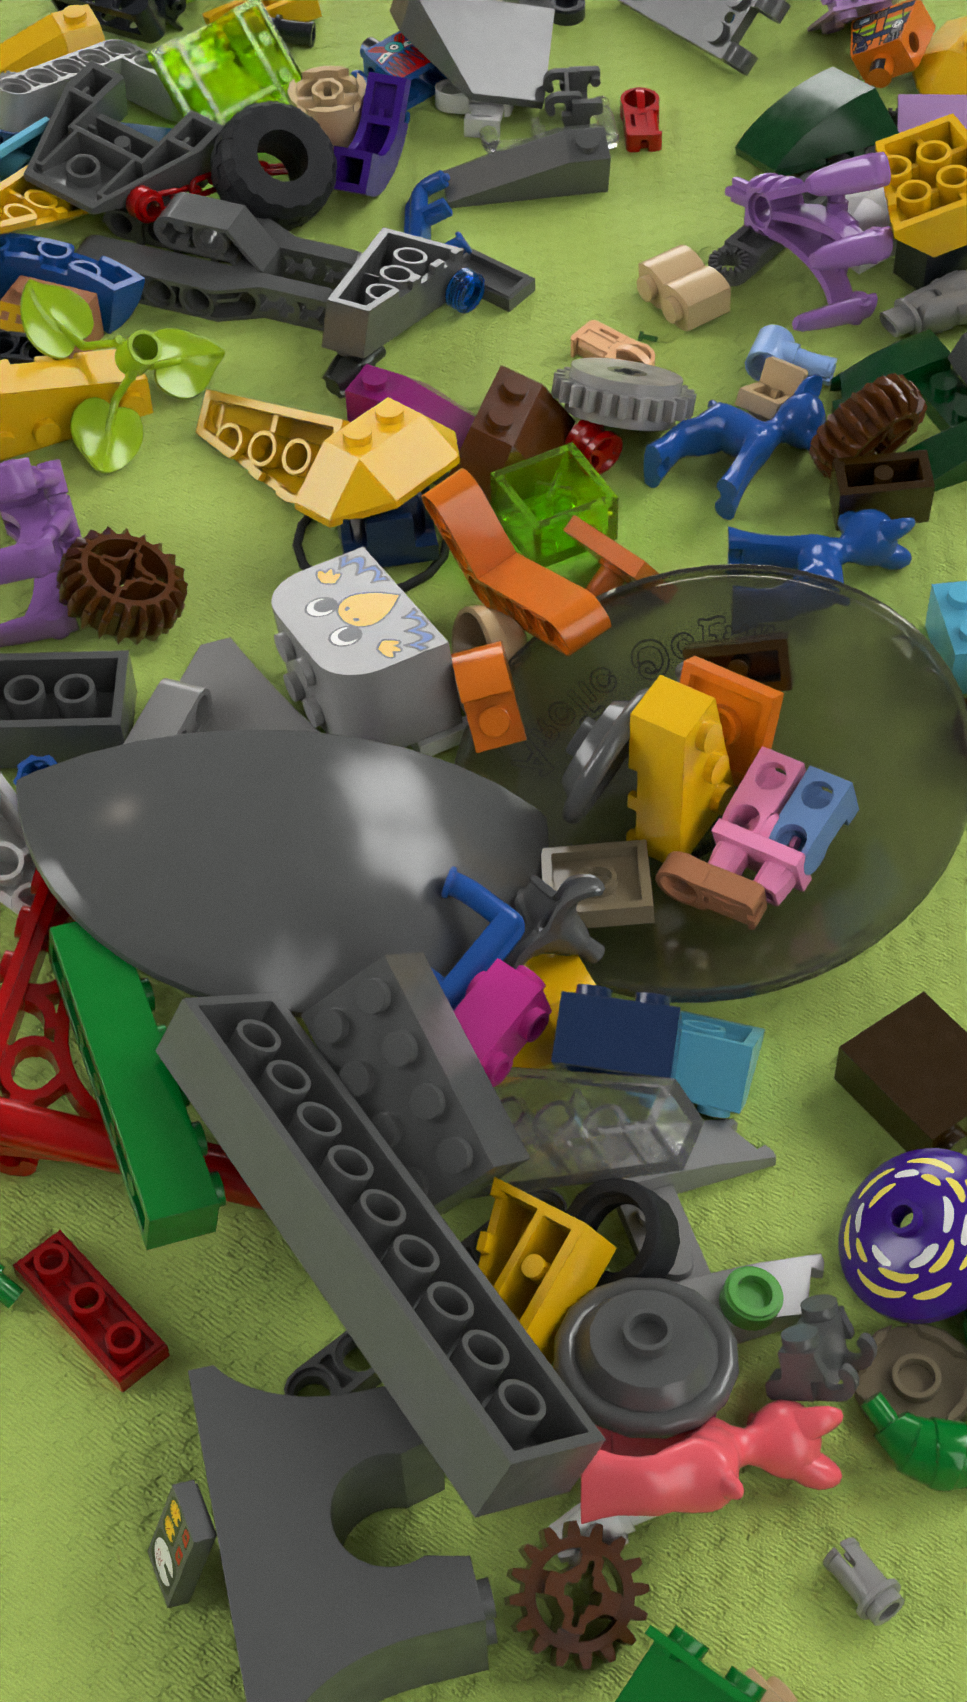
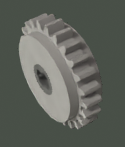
(623, 394)

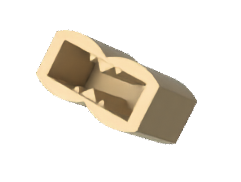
(684, 288)

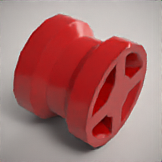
(597, 445)

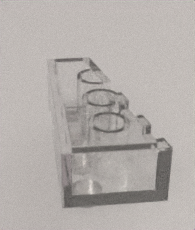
(595, 1126)

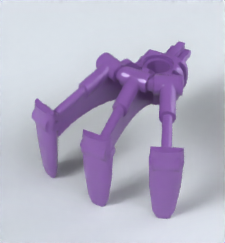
(822, 235)
(44, 526)

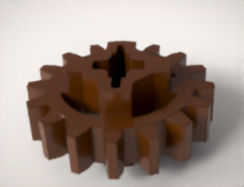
(603, 1603)

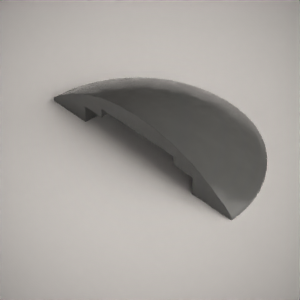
(273, 856)

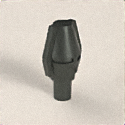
(344, 370)

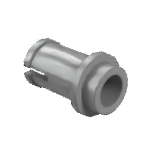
(871, 1590)

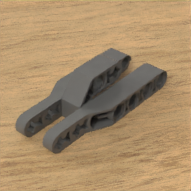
(269, 269)

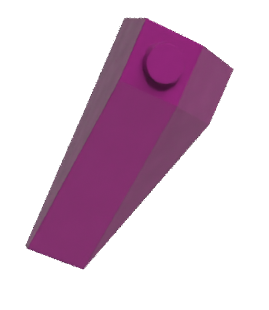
(377, 384)

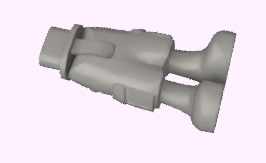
(930, 307)

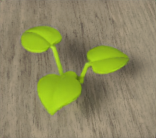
(103, 432)

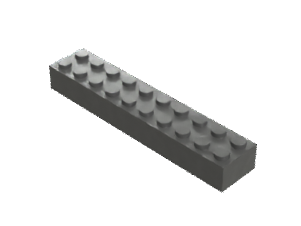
(380, 1254)

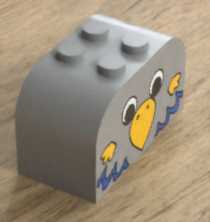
(363, 654)

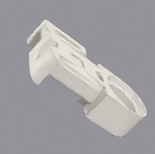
(452, 100)

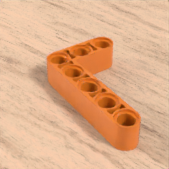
(505, 580)

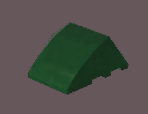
(817, 121)

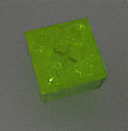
(543, 494)

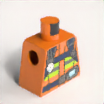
(890, 41)

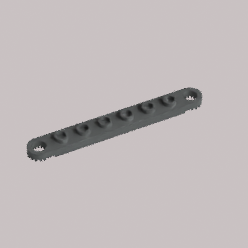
(751, 250)

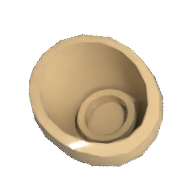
(481, 625)

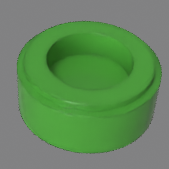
(751, 1298)

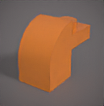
(488, 696)

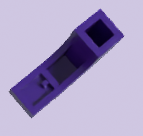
(379, 140)

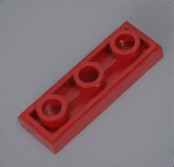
(107, 1331)

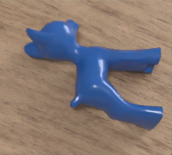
(739, 436)
(866, 540)

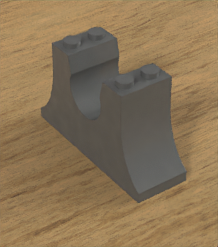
(284, 1497)

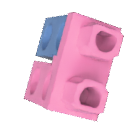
(782, 823)

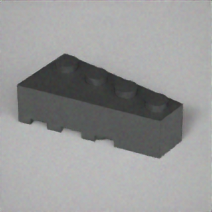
(388, 291)

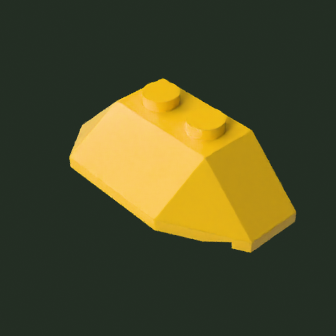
(944, 61)
(376, 464)

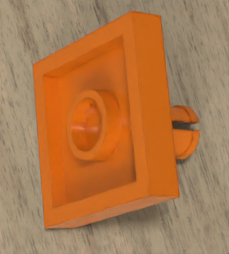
(616, 562)
(745, 710)

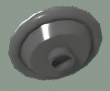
(597, 756)
(647, 1357)

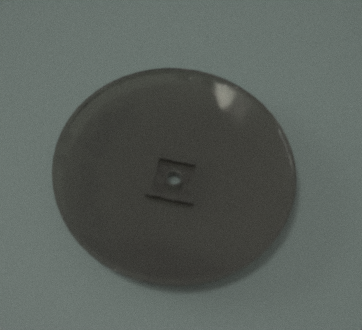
(863, 706)

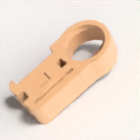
(602, 341)

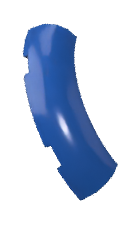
(55, 261)

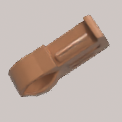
(712, 888)

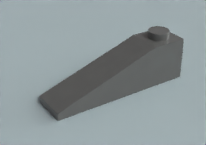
(540, 167)

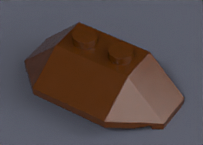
(511, 426)

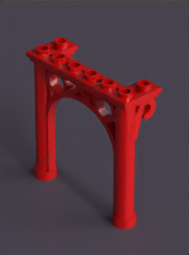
(26, 1124)

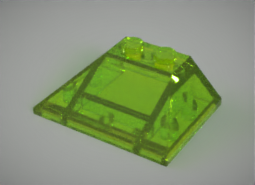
(227, 64)

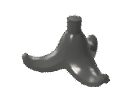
(553, 921)

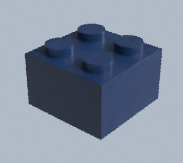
(617, 1034)

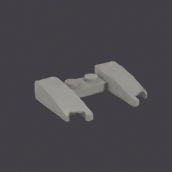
(717, 1157)

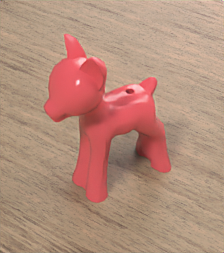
(702, 1465)

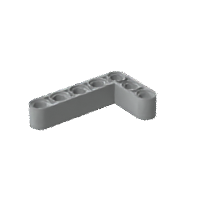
(36, 91)

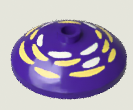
(912, 1270)

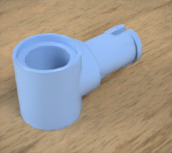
(780, 343)

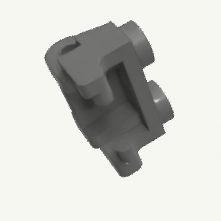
(573, 93)
(817, 1355)

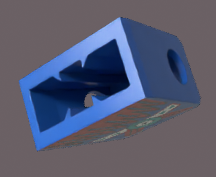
(402, 59)

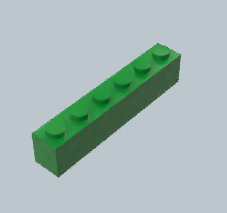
(135, 1091)

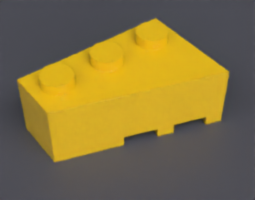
(679, 768)
(539, 1260)

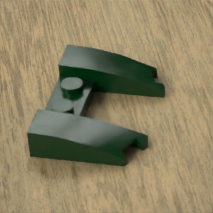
(925, 363)

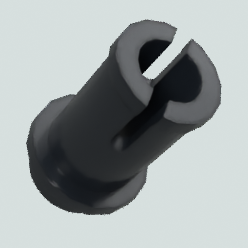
(296, 31)

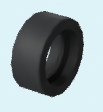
(662, 1227)

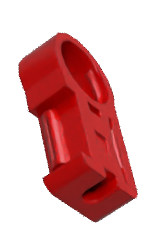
(641, 123)

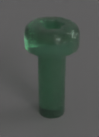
(647, 337)

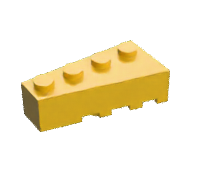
(43, 394)

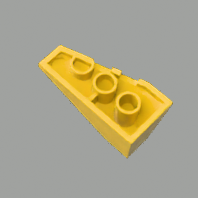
(51, 38)

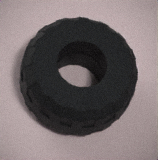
(293, 140)

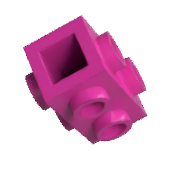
(502, 1014)

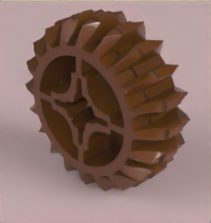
(869, 422)
(93, 578)

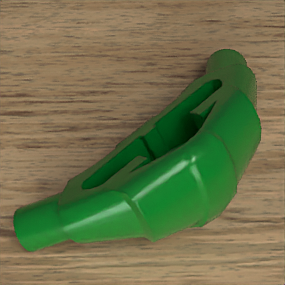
(921, 1447)

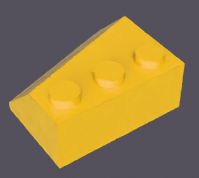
(928, 185)

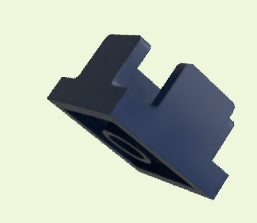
(394, 536)

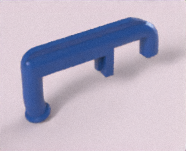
(421, 215)
(495, 941)

